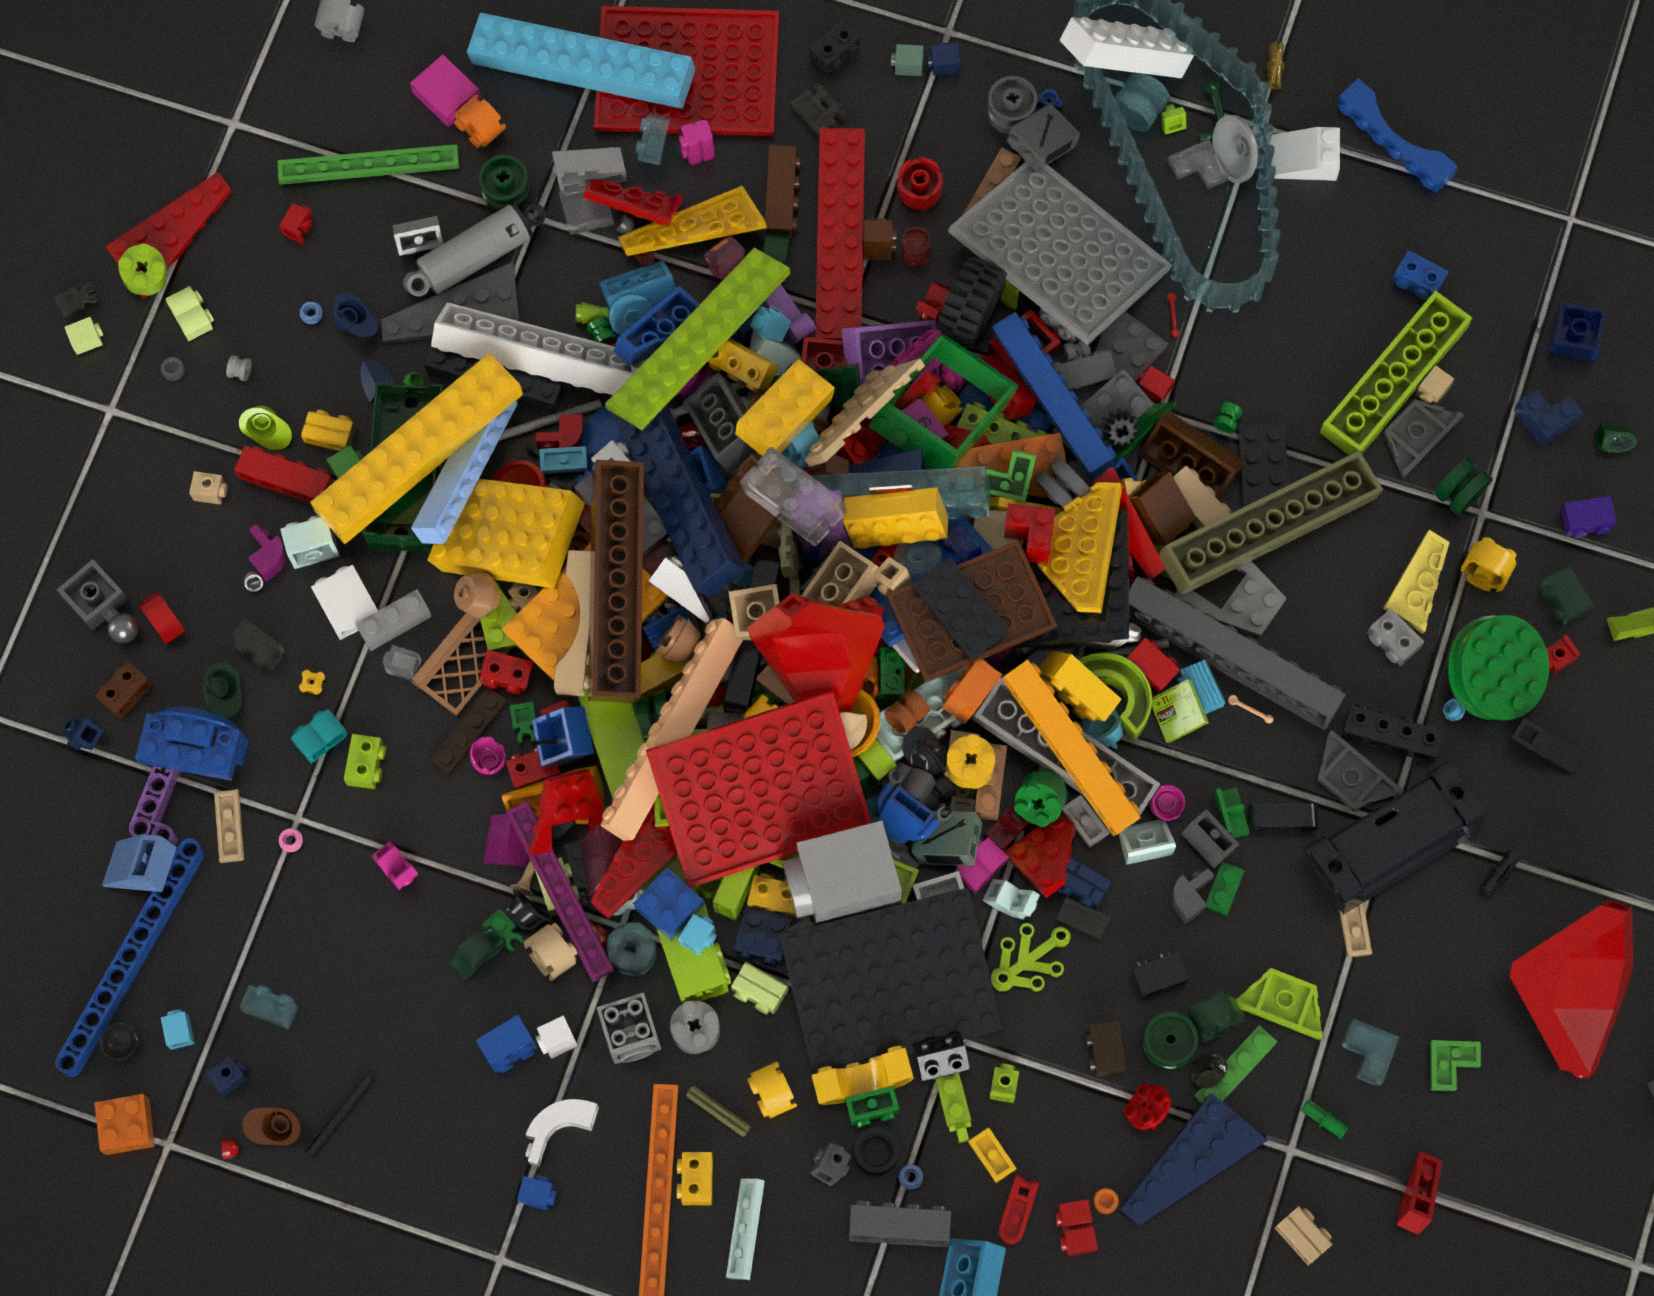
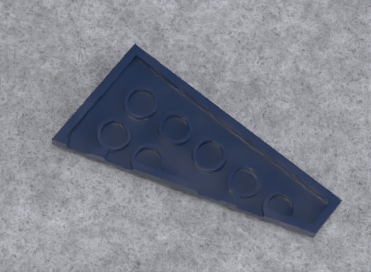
(1200, 1150)

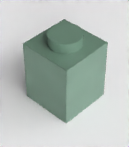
(908, 60)

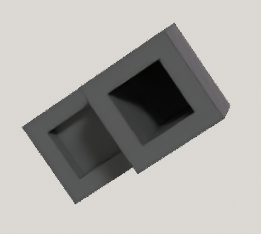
(1185, 896)

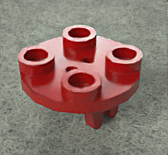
(1148, 1106)

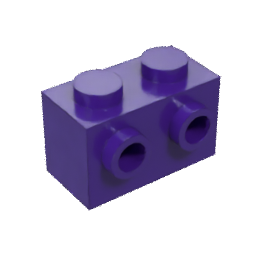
(1588, 517)

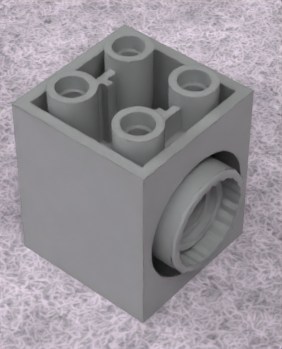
(629, 1029)

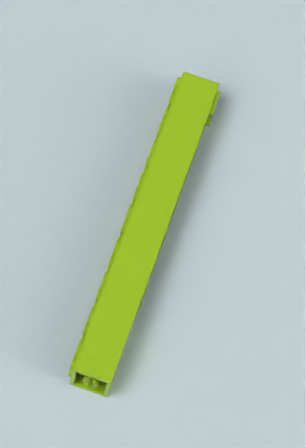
(617, 743)

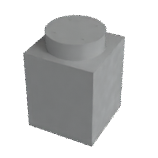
(843, 874)

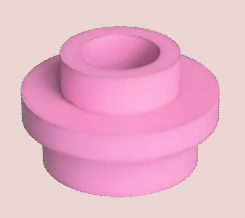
(285, 835)

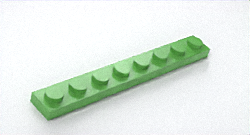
(368, 164)

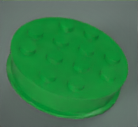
(1498, 667)

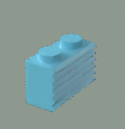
(1205, 685)

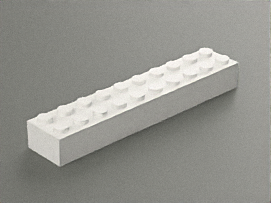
(531, 349)

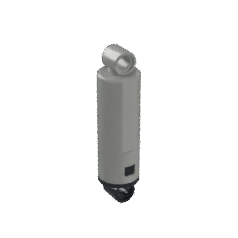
(474, 248)

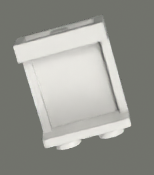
(344, 600)

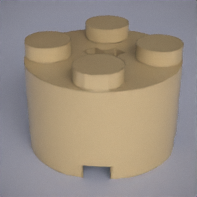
(550, 951)

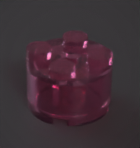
(724, 257)

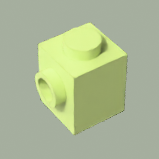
(84, 335)

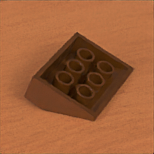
(744, 517)

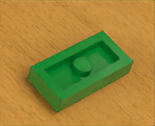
(1224, 888)

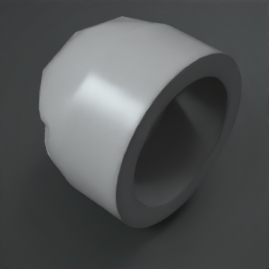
(253, 584)

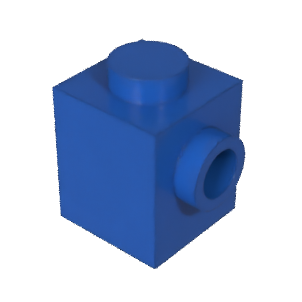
(537, 1192)

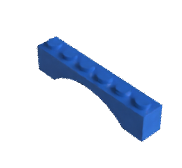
(1429, 166)

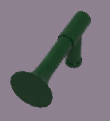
(1214, 91)

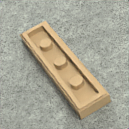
(1355, 930)

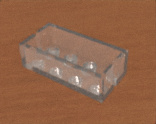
(793, 496)

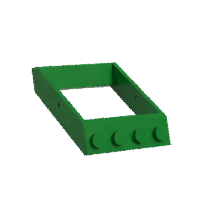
(911, 435)

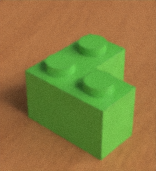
(1016, 481)

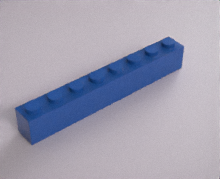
(1053, 395)

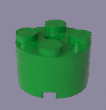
(1041, 797)

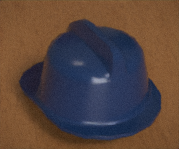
(353, 315)

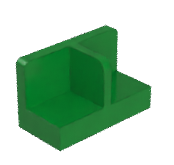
(1231, 811)

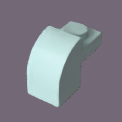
(1010, 899)

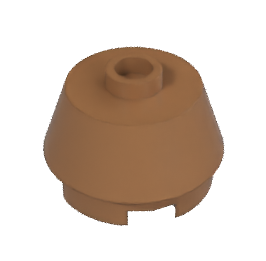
(477, 594)
(679, 640)

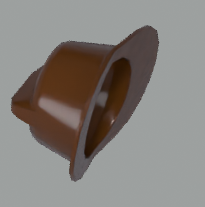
(271, 1126)

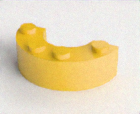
(882, 1071)

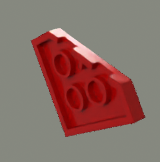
(1045, 854)

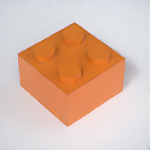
(970, 690)
(124, 1124)

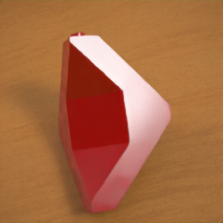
(817, 647)
(1578, 985)

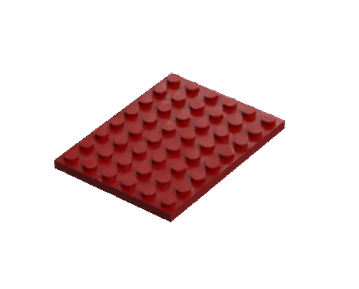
(732, 63)
(758, 787)

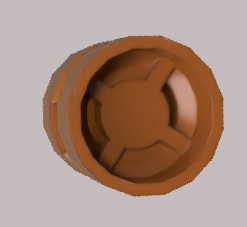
(903, 715)

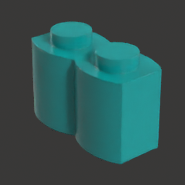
(318, 735)

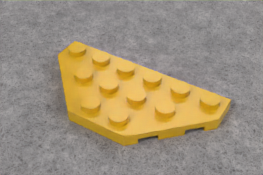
(1084, 546)

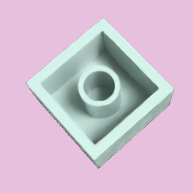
(309, 542)

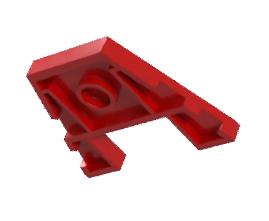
(566, 800)

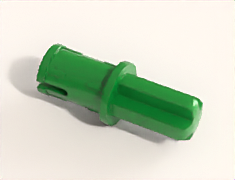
(1324, 1118)

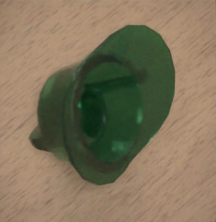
(222, 689)

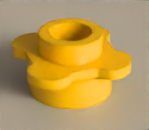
(316, 687)

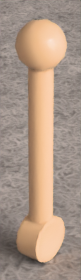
(1233, 700)

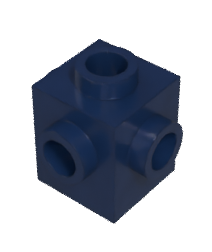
(81, 732)

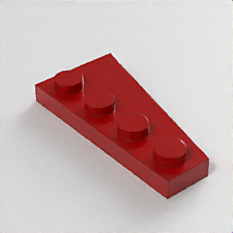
(641, 204)

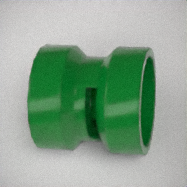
(600, 330)
(1227, 418)

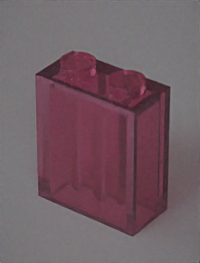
(597, 855)

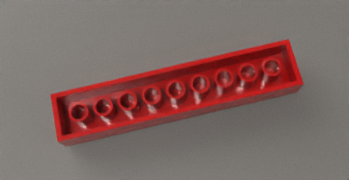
(840, 231)

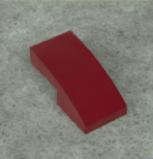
(1007, 828)

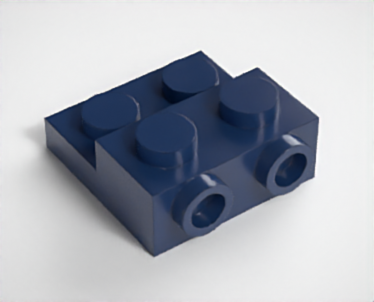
(760, 937)

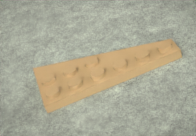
(865, 403)

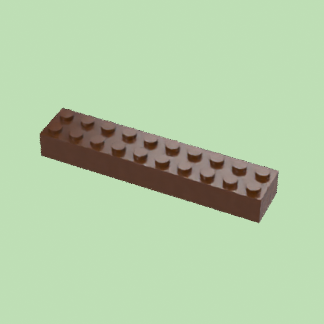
(616, 581)

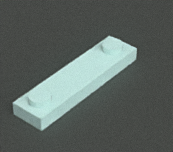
(745, 1229)

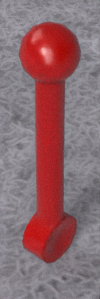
(1171, 298)

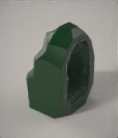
(1614, 438)

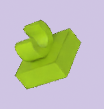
(1173, 119)

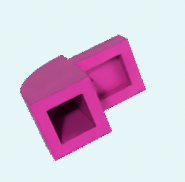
(394, 865)

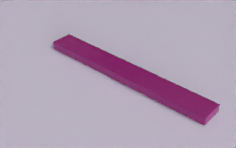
(562, 896)

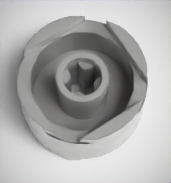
(339, 19)
(689, 1014)

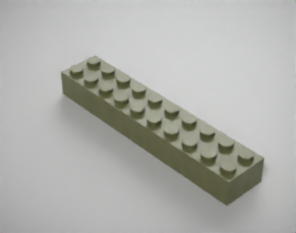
(1270, 522)

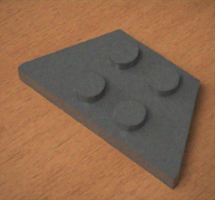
(1417, 433)
(1352, 776)

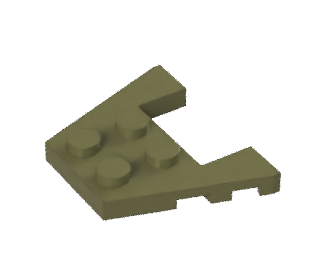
(789, 556)

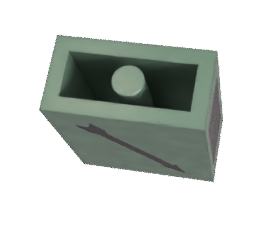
(952, 842)

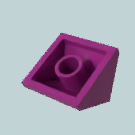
(504, 845)

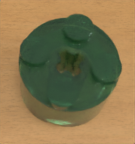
(1216, 1015)

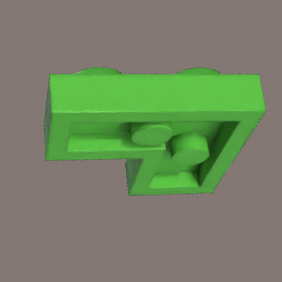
(1446, 1057)

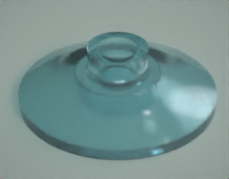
(918, 556)

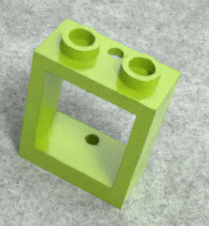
(734, 892)

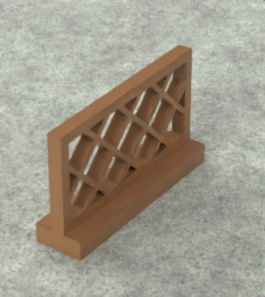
(443, 654)

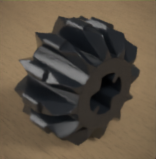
(1119, 420)

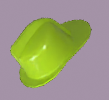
(265, 428)

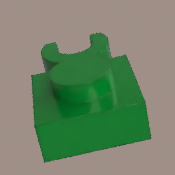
(522, 718)
(504, 928)

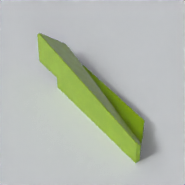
(1635, 624)

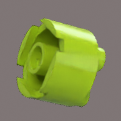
(143, 257)

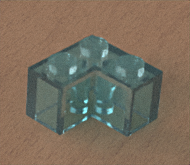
(1376, 1047)

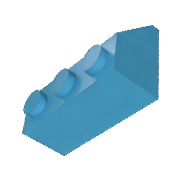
(651, 282)
(972, 1268)

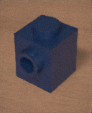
(944, 58)
(227, 1075)

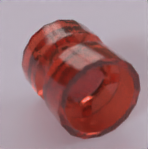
(915, 246)

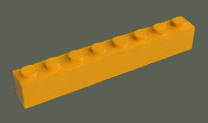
(1071, 748)

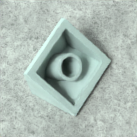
(781, 353)
(1146, 841)

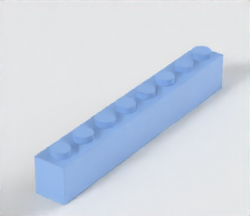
(457, 482)

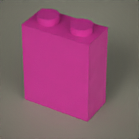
(444, 89)

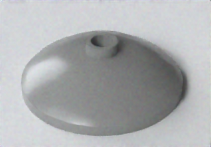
(1236, 147)

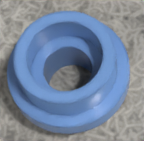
(308, 307)
(911, 1169)

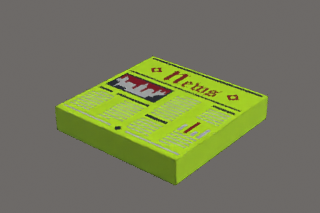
(1179, 711)

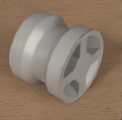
(238, 368)

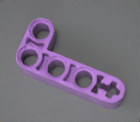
(801, 323)
(161, 799)

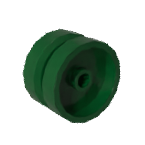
(504, 181)
(1459, 482)
(648, 710)
(1166, 1027)

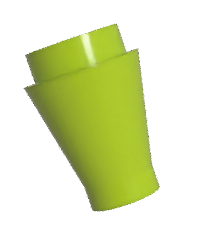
(587, 313)

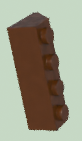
(1178, 445)

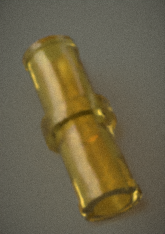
(1275, 65)

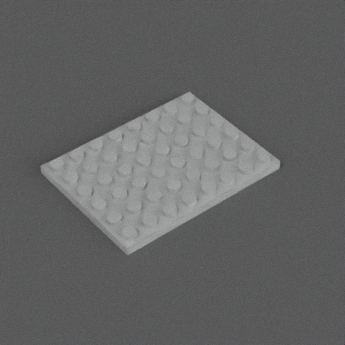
(1060, 249)

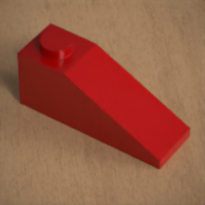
(1420, 1194)

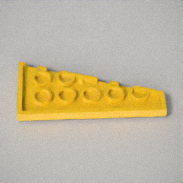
(714, 218)

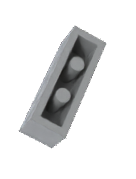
(393, 620)

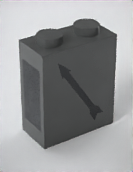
(1043, 137)

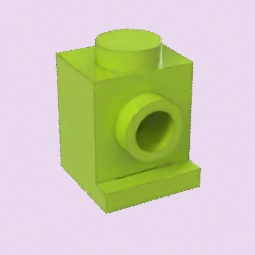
(1004, 1092)

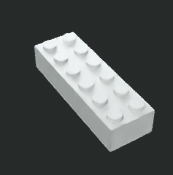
(1126, 47)

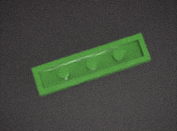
(1240, 1064)

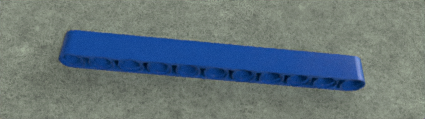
(129, 969)

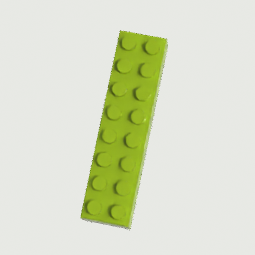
(1396, 375)

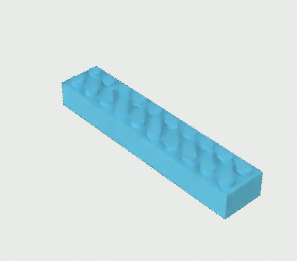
(581, 60)

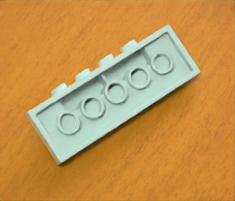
(936, 720)

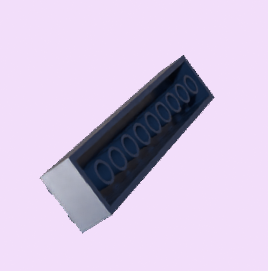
(683, 503)

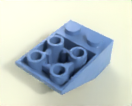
(140, 863)

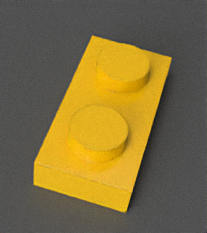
(992, 1155)

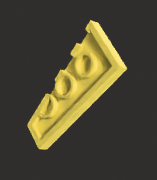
(1418, 583)

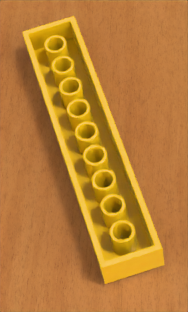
(417, 448)

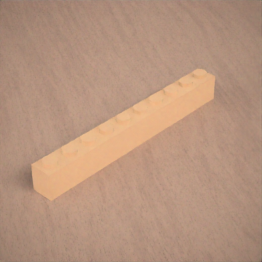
(676, 721)

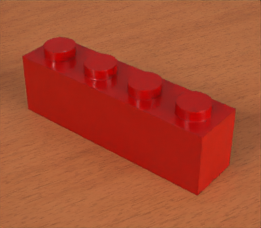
(281, 475)

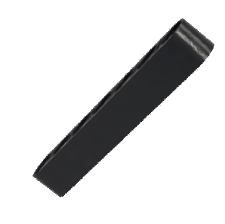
(748, 657)

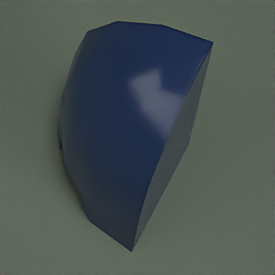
(371, 373)

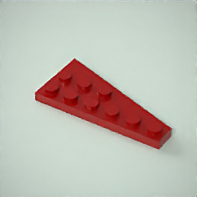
(634, 865)

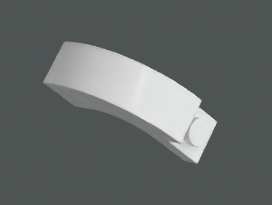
(556, 1116)

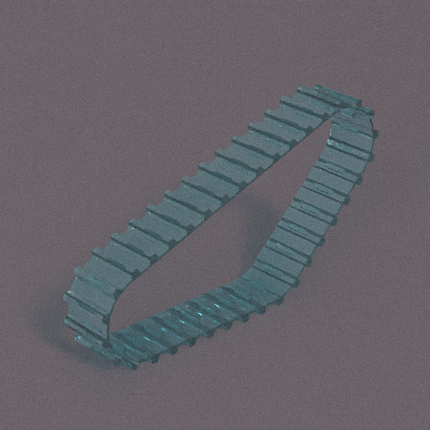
(1243, 79)

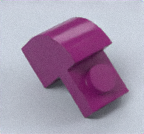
(270, 557)

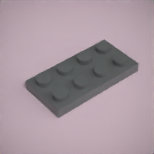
(1116, 393)

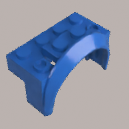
(195, 728)

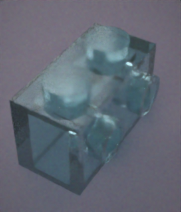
(654, 138)
(268, 1006)

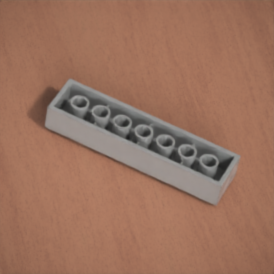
(1008, 721)

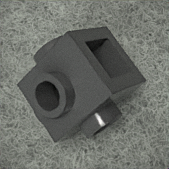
(830, 1163)

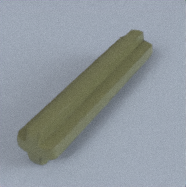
(718, 1111)

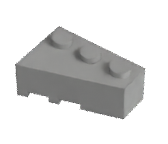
(578, 167)

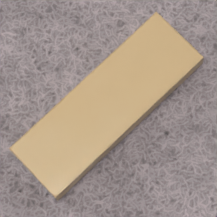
(229, 826)

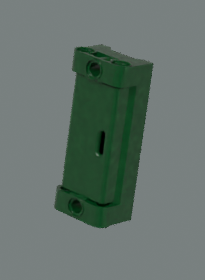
(389, 414)

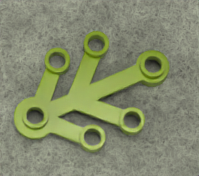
(1027, 960)

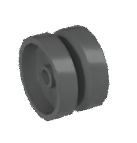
(1010, 102)
(1065, 483)

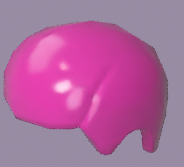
(487, 755)
(1167, 803)

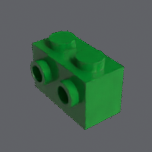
(872, 1106)

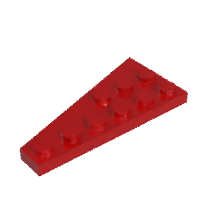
(175, 224)

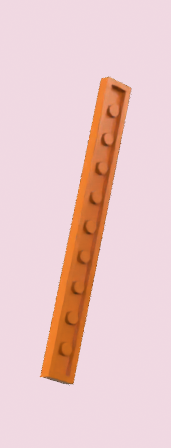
(658, 1190)

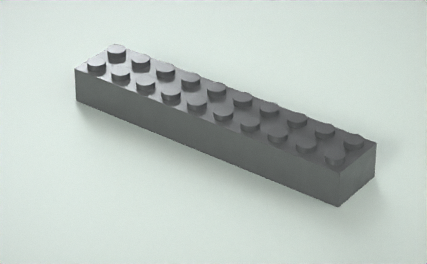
(1233, 653)

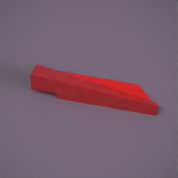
(1139, 540)

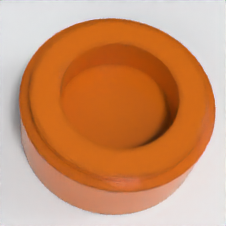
(1105, 1201)

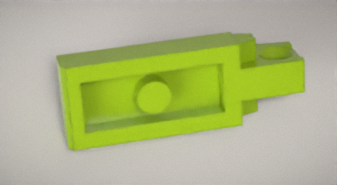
(954, 1105)

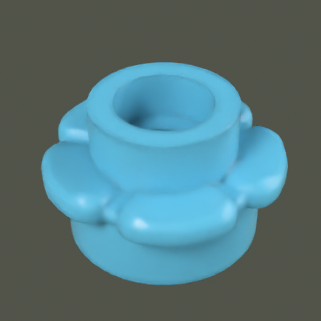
(1453, 710)

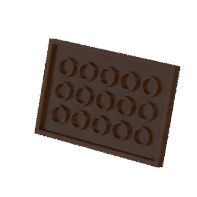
(1008, 588)

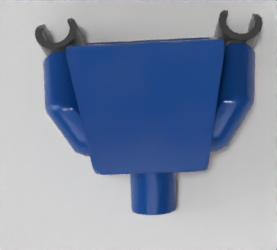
(904, 815)

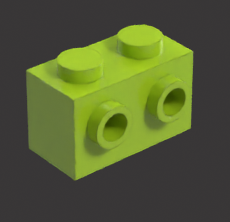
(364, 761)

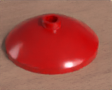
(521, 473)

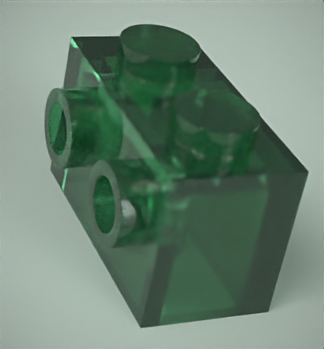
(1566, 595)

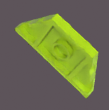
(1284, 1002)

